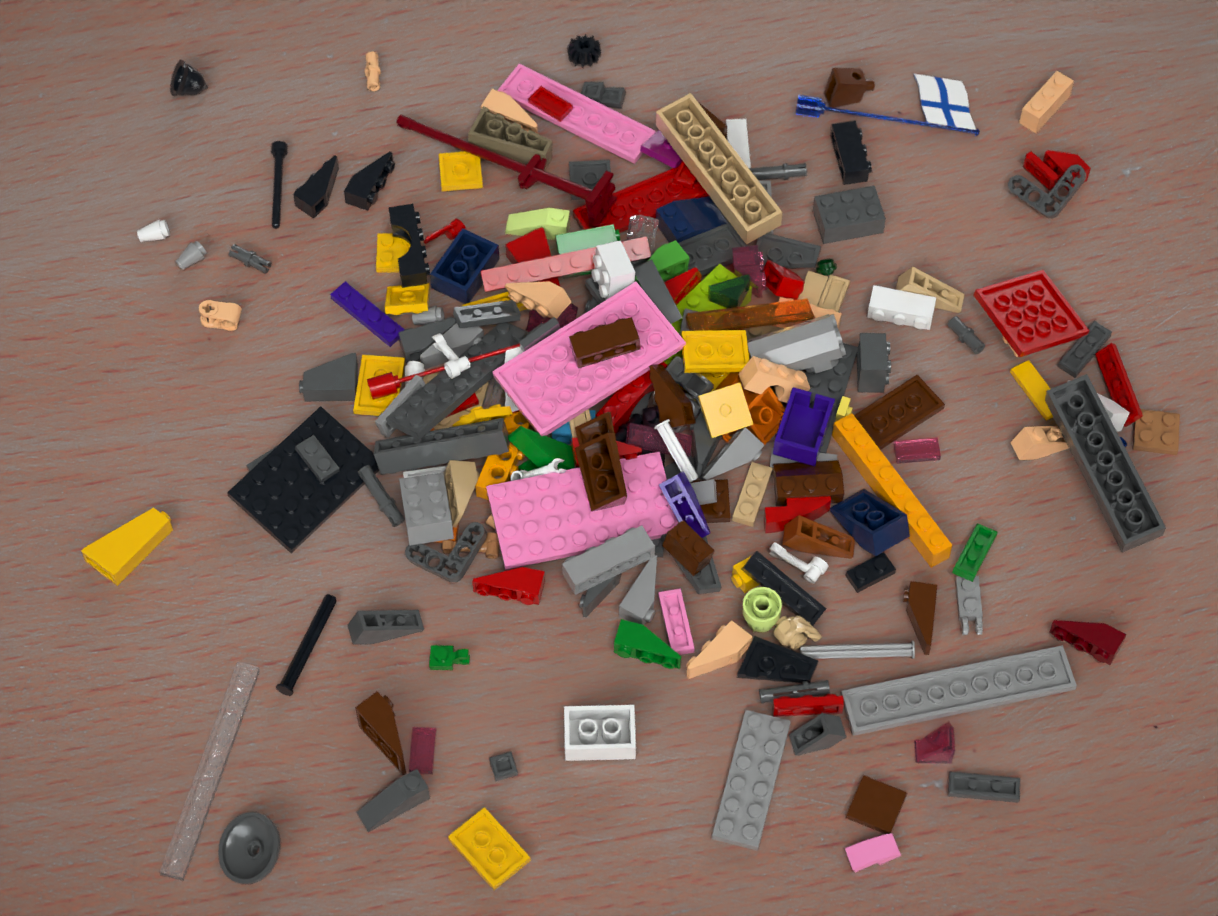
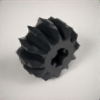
(584, 51)

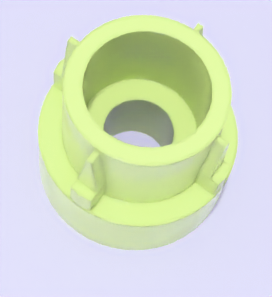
(764, 599)

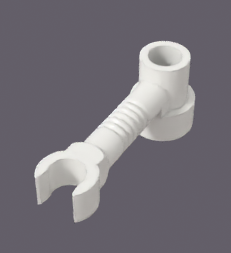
(455, 364)
(550, 468)
(812, 570)

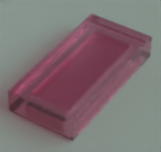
(917, 450)
(422, 750)

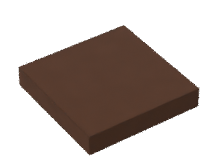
(876, 805)

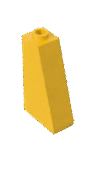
(128, 545)

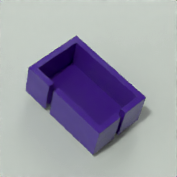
(803, 427)

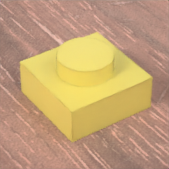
(844, 408)

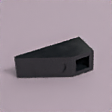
(365, 184)
(316, 192)

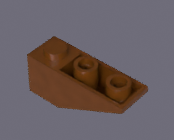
(670, 399)

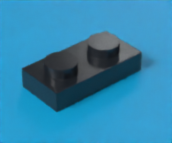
(870, 572)

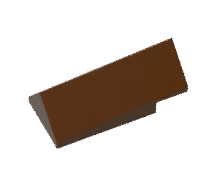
(600, 463)

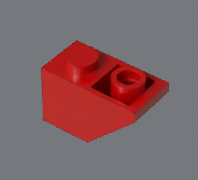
(1061, 161)

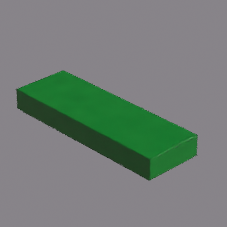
(975, 552)

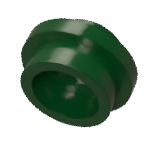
(826, 267)

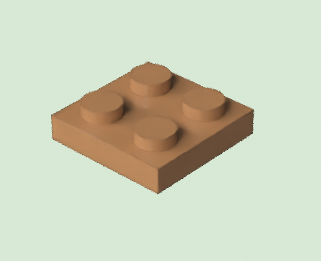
(1157, 432)

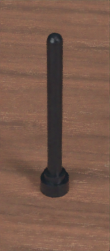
(279, 151)

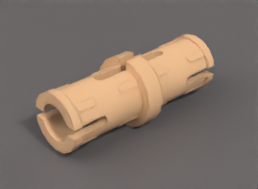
(372, 71)

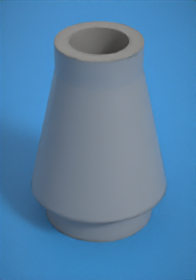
(191, 255)
(433, 315)

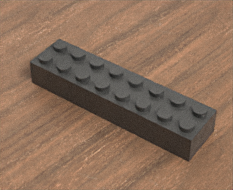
(1105, 463)

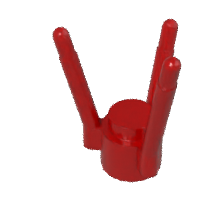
(450, 231)

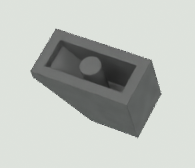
(818, 734)

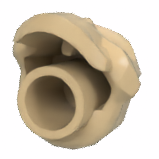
(795, 631)

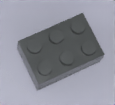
(849, 214)

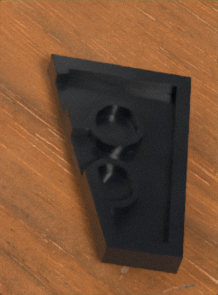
(776, 663)

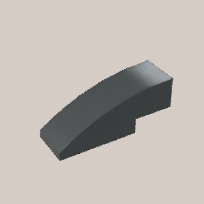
(657, 291)

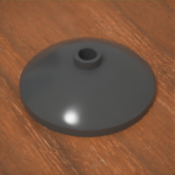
(240, 846)

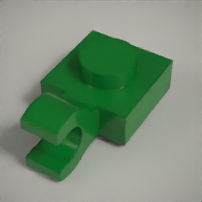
(443, 657)

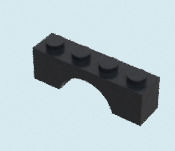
(411, 265)

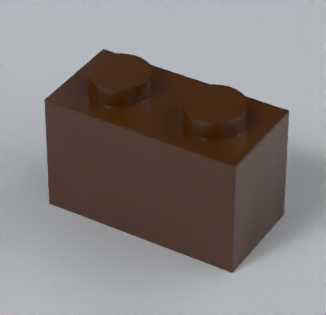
(688, 548)

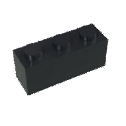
(850, 152)

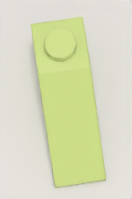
(551, 219)

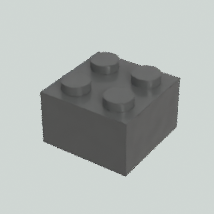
(873, 363)

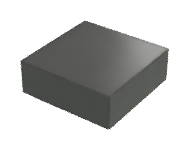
(503, 766)

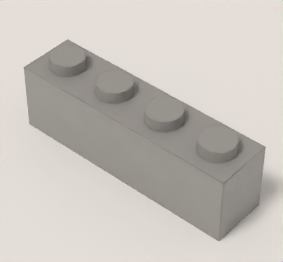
(608, 559)

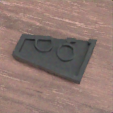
(788, 252)
(704, 581)

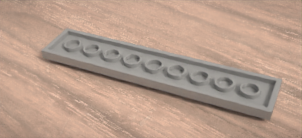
(958, 690)

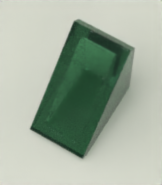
(730, 292)

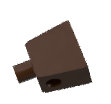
(846, 86)

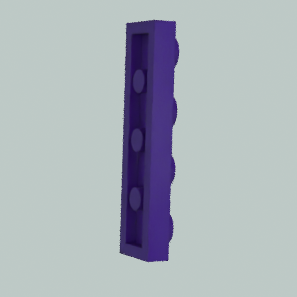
(367, 313)

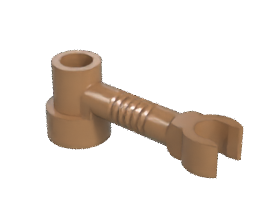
(490, 546)

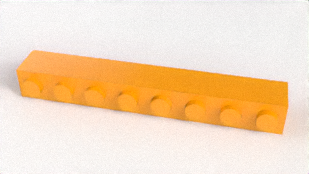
(891, 488)

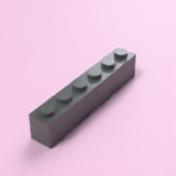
(442, 446)

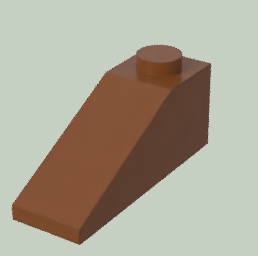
(816, 538)

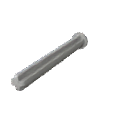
(859, 650)

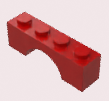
(626, 399)

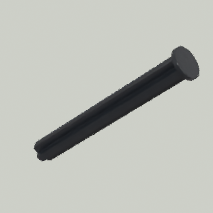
(307, 645)

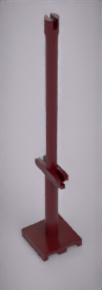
(597, 201)

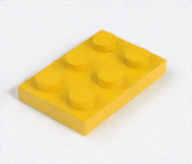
(714, 351)
(371, 367)
(489, 848)

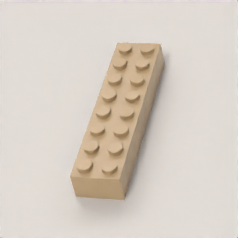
(718, 168)

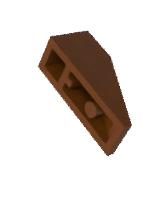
(921, 611)

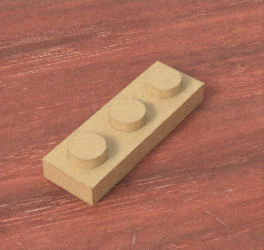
(752, 494)

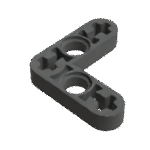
(1047, 199)
(454, 560)

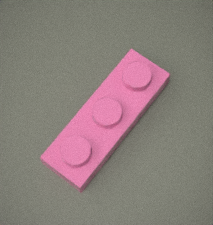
(676, 621)

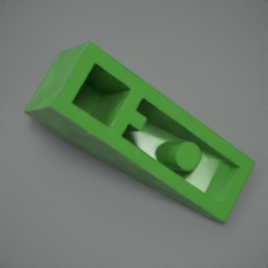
(669, 260)

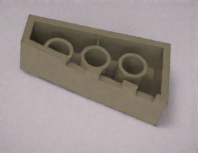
(508, 139)

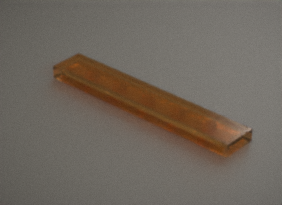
(750, 316)

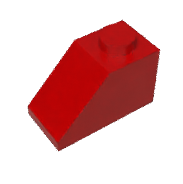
(783, 281)

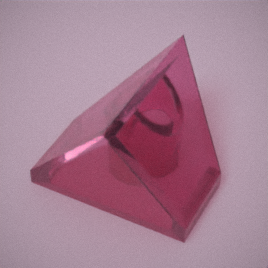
(937, 746)

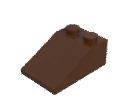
(378, 723)

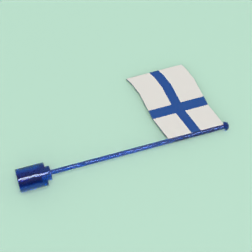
(941, 99)

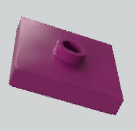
(661, 150)

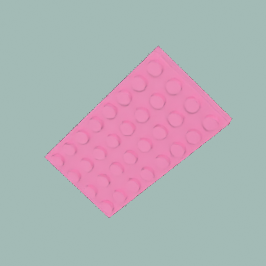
(546, 376)
(552, 518)

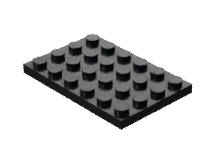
(287, 495)

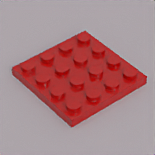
(1031, 313)

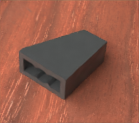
(331, 380)

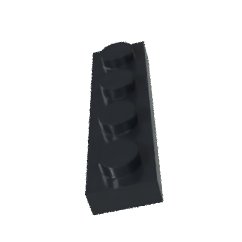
(790, 593)

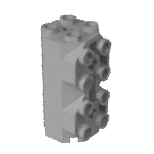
(807, 345)

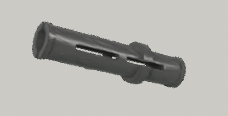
(780, 171)
(385, 502)
(822, 688)

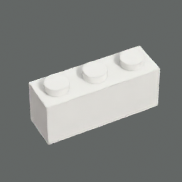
(901, 307)

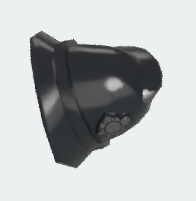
(186, 80)

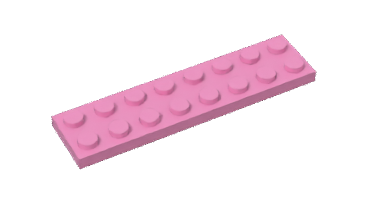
(587, 119)

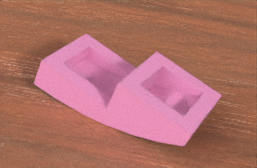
(873, 851)

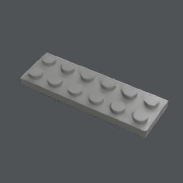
(751, 780)

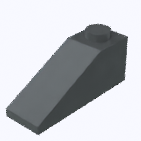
(702, 444)
(383, 625)
(394, 800)

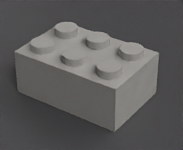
(426, 508)

